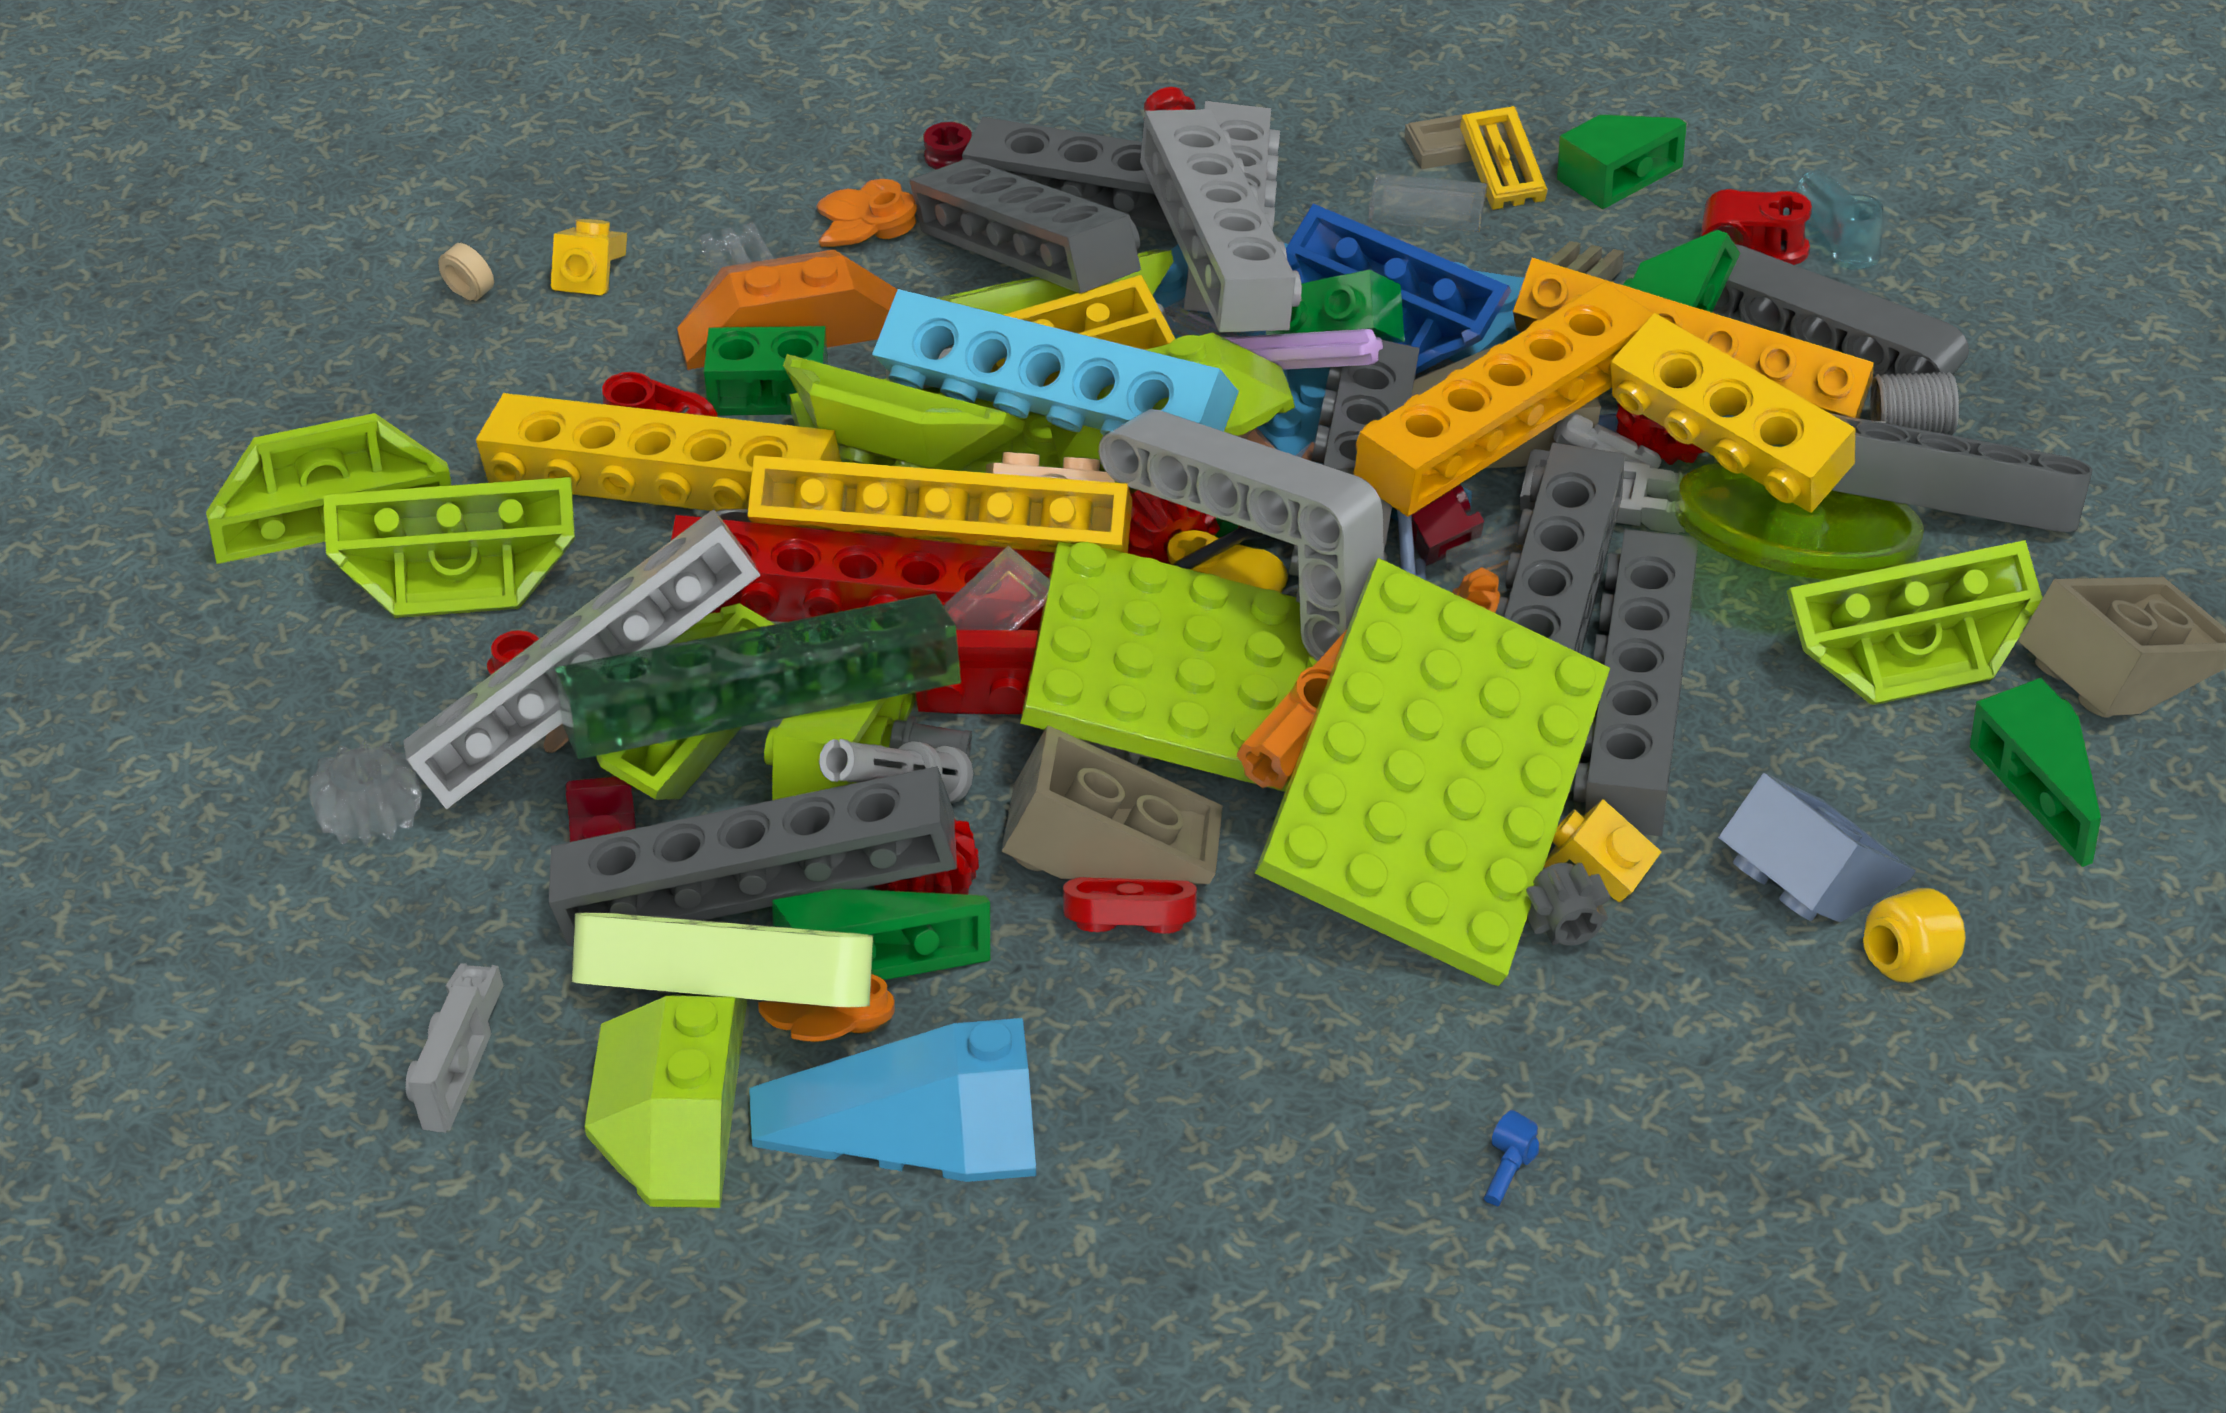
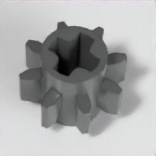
(1567, 904)

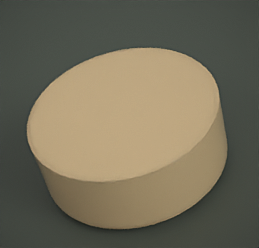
(466, 272)

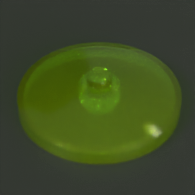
(1836, 540)

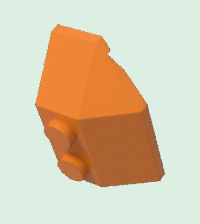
(790, 292)

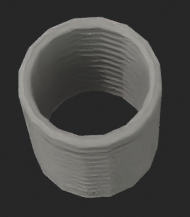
(1916, 401)

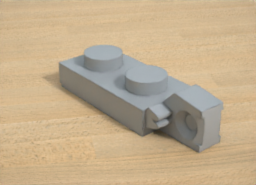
(453, 1046)

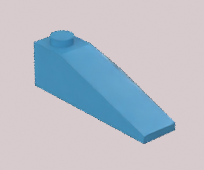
(927, 1101)

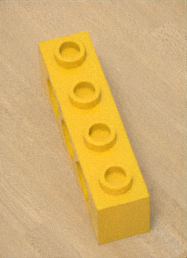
(1764, 413)

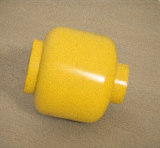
(1914, 935)

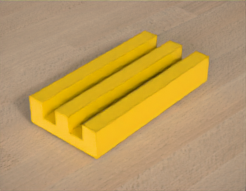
(1512, 191)

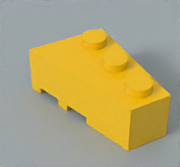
(1113, 312)

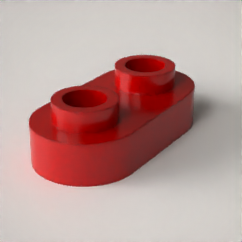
(1109, 902)

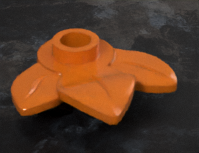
(874, 209)
(826, 1023)

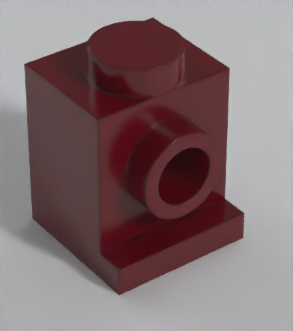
(1445, 525)

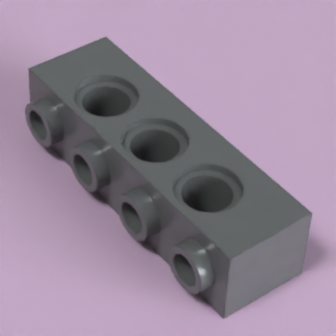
(1074, 162)

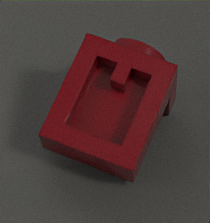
(599, 807)

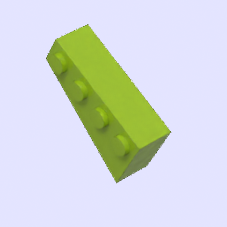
(797, 742)

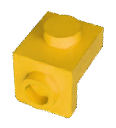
(584, 257)
(1605, 847)

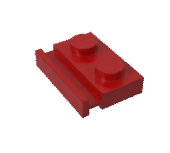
(992, 674)

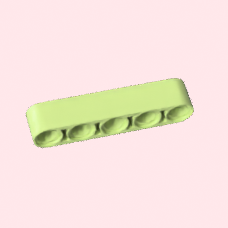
(723, 959)

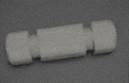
(1578, 431)

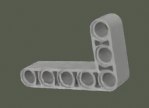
(1293, 499)

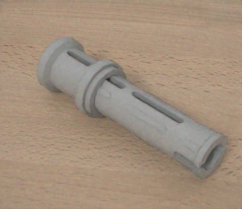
(876, 761)

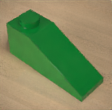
(2041, 757)
(908, 929)

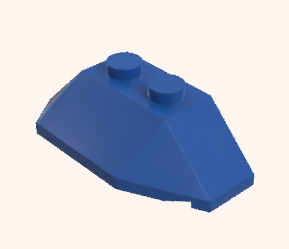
(1441, 300)

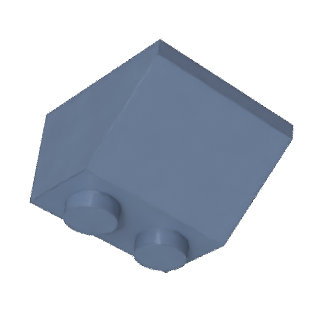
(1810, 852)

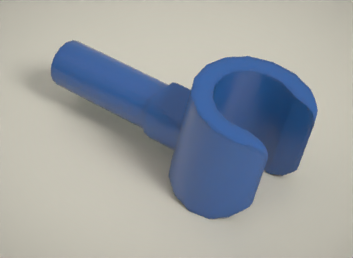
(1518, 1140)

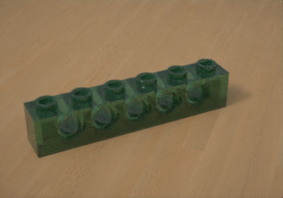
(757, 675)

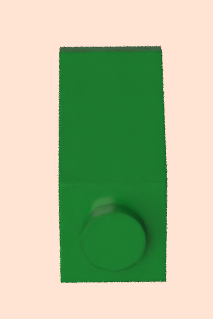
(1619, 155)
(1690, 272)

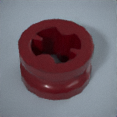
(945, 143)

